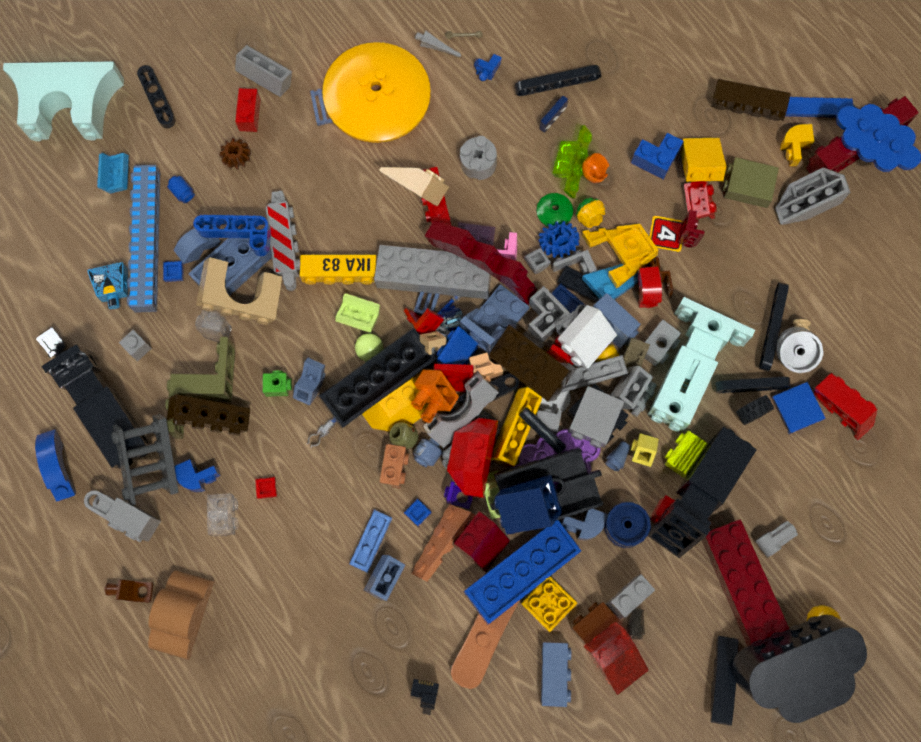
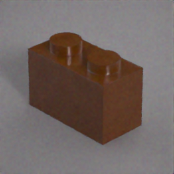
(594, 622)

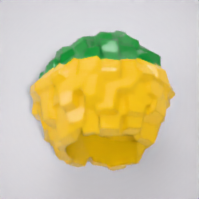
(590, 212)

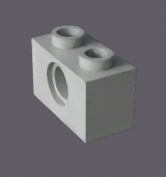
(668, 335)

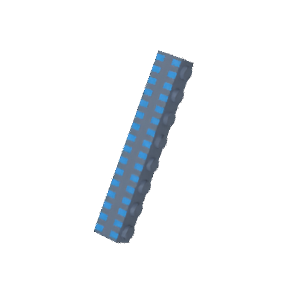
(145, 239)

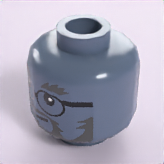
(427, 452)

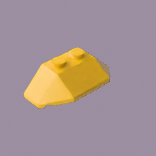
(395, 407)

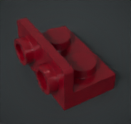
(689, 234)

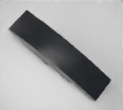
(724, 682)

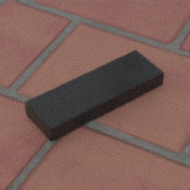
(573, 281)

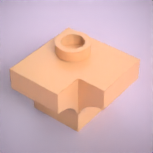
(485, 366)

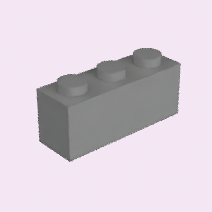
(263, 71)

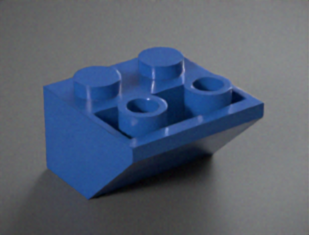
(458, 349)

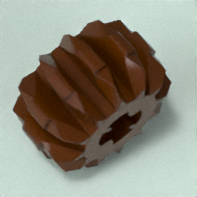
(241, 150)

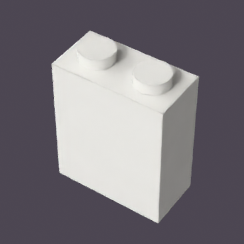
(587, 337)

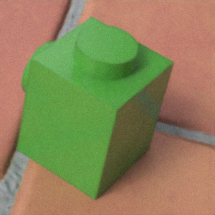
(276, 384)

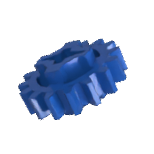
(559, 239)

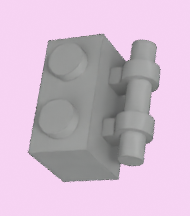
(634, 389)

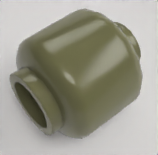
(403, 435)

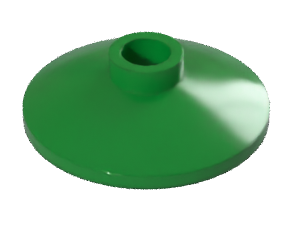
(548, 215)

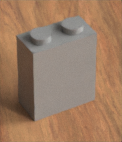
(596, 417)
(630, 596)

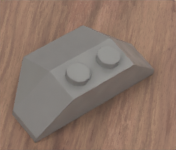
(812, 196)

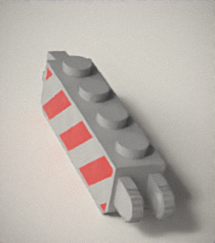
(282, 240)

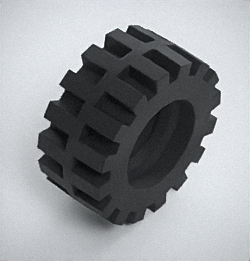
(755, 410)

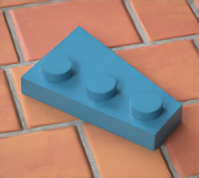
(601, 283)

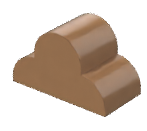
(178, 614)

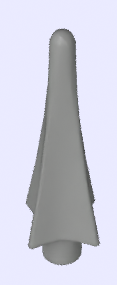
(429, 41)

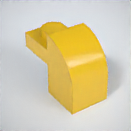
(797, 138)

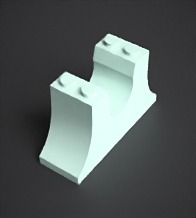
(60, 85)

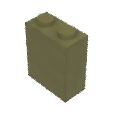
(750, 182)

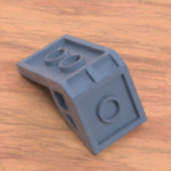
(494, 316)

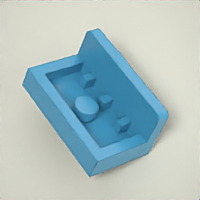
(113, 172)

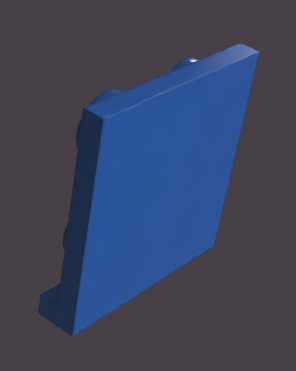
(798, 407)

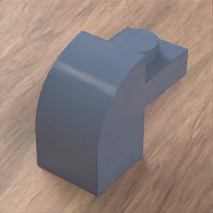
(192, 246)
(310, 381)
(589, 528)

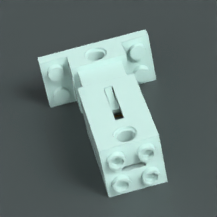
(694, 363)

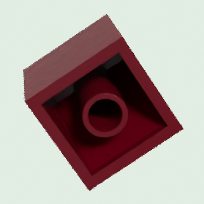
(481, 541)

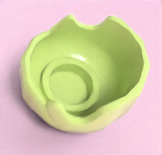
(368, 346)

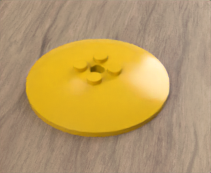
(381, 113)

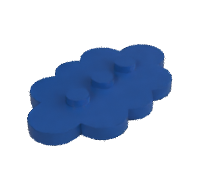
(878, 138)

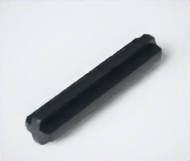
(542, 430)

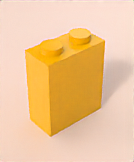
(703, 159)

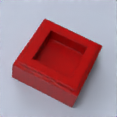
(266, 488)

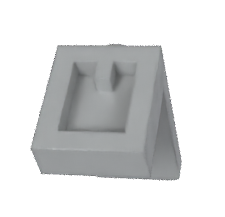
(587, 265)

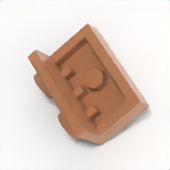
(393, 466)

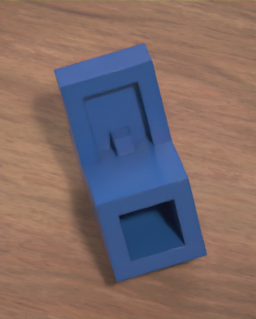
(191, 479)

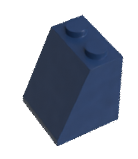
(528, 505)

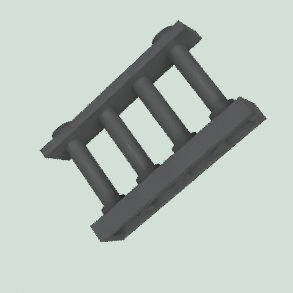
(164, 464)

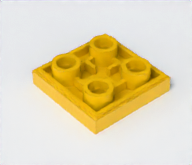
(549, 603)

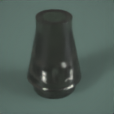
(636, 626)

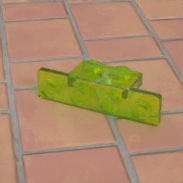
(570, 161)

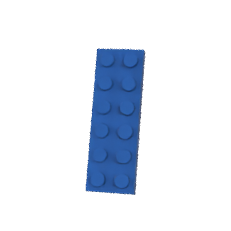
(522, 572)

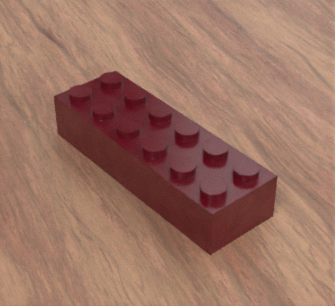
(838, 157)
(744, 582)

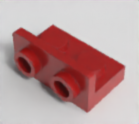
(699, 199)

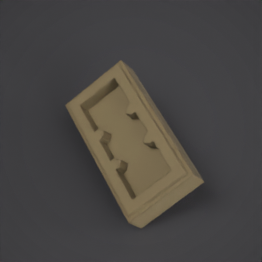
(635, 353)

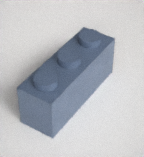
(555, 674)

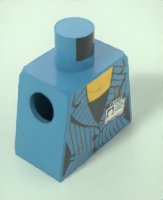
(110, 283)

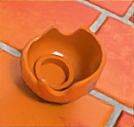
(595, 168)

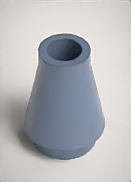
(618, 456)

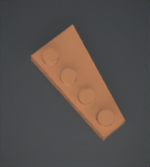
(441, 542)

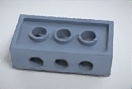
(244, 264)

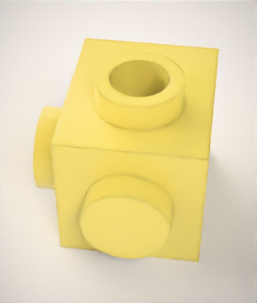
(644, 449)

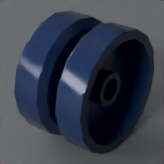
(636, 518)

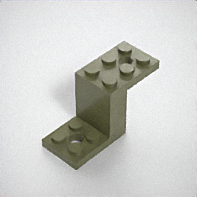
(205, 386)

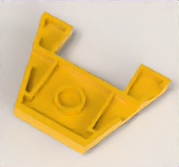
(630, 245)

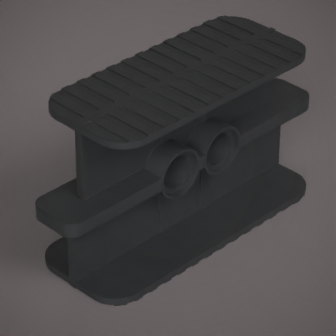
(577, 487)

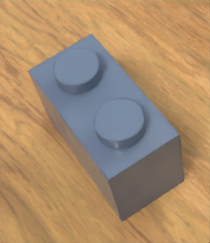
(384, 577)

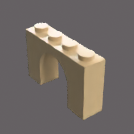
(213, 294)

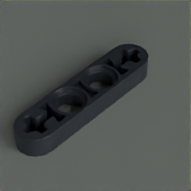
(156, 96)
(752, 385)

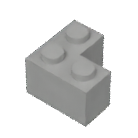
(549, 312)

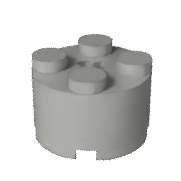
(478, 158)

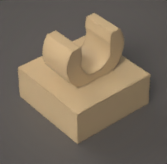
(432, 340)

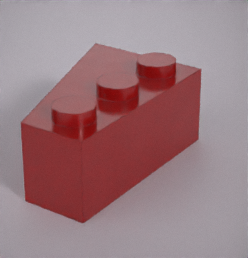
(847, 404)

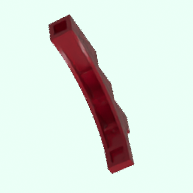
(484, 256)

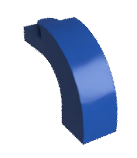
(51, 465)

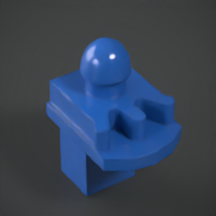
(485, 69)

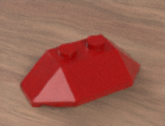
(472, 456)

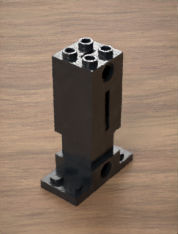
(96, 403)
(702, 493)

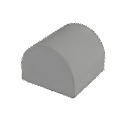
(537, 261)

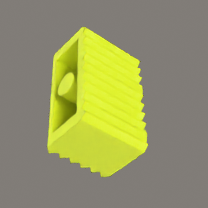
(685, 453)

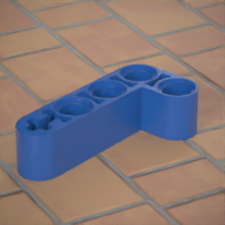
(232, 231)

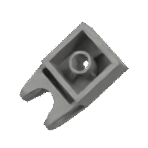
(123, 516)

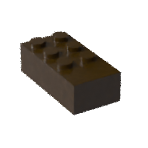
(532, 362)

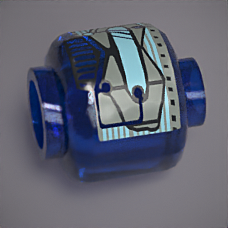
(452, 317)

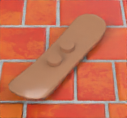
(478, 650)

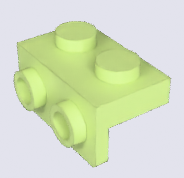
(358, 313)

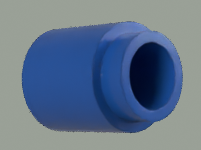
(180, 189)

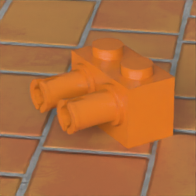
(436, 391)

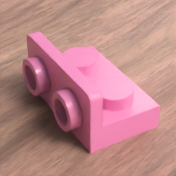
(510, 248)

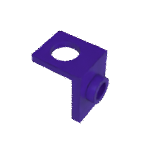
(451, 495)

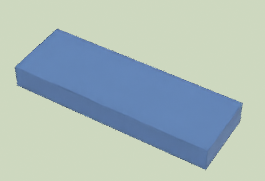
(370, 541)

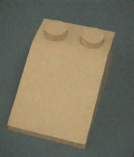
(425, 184)

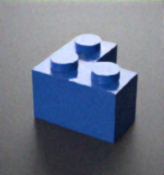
(657, 159)

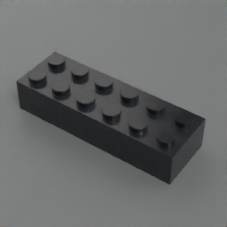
(376, 378)

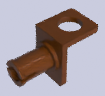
(665, 276)
(129, 590)

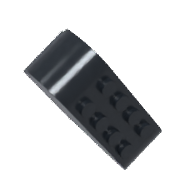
(802, 668)

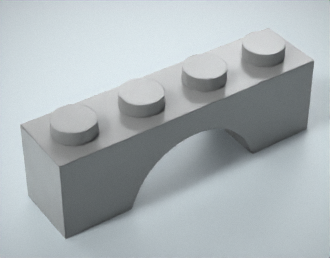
(478, 394)

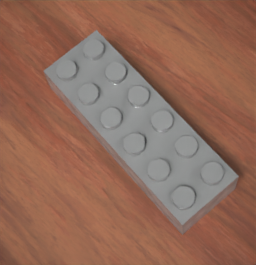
(429, 272)

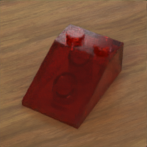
(616, 657)

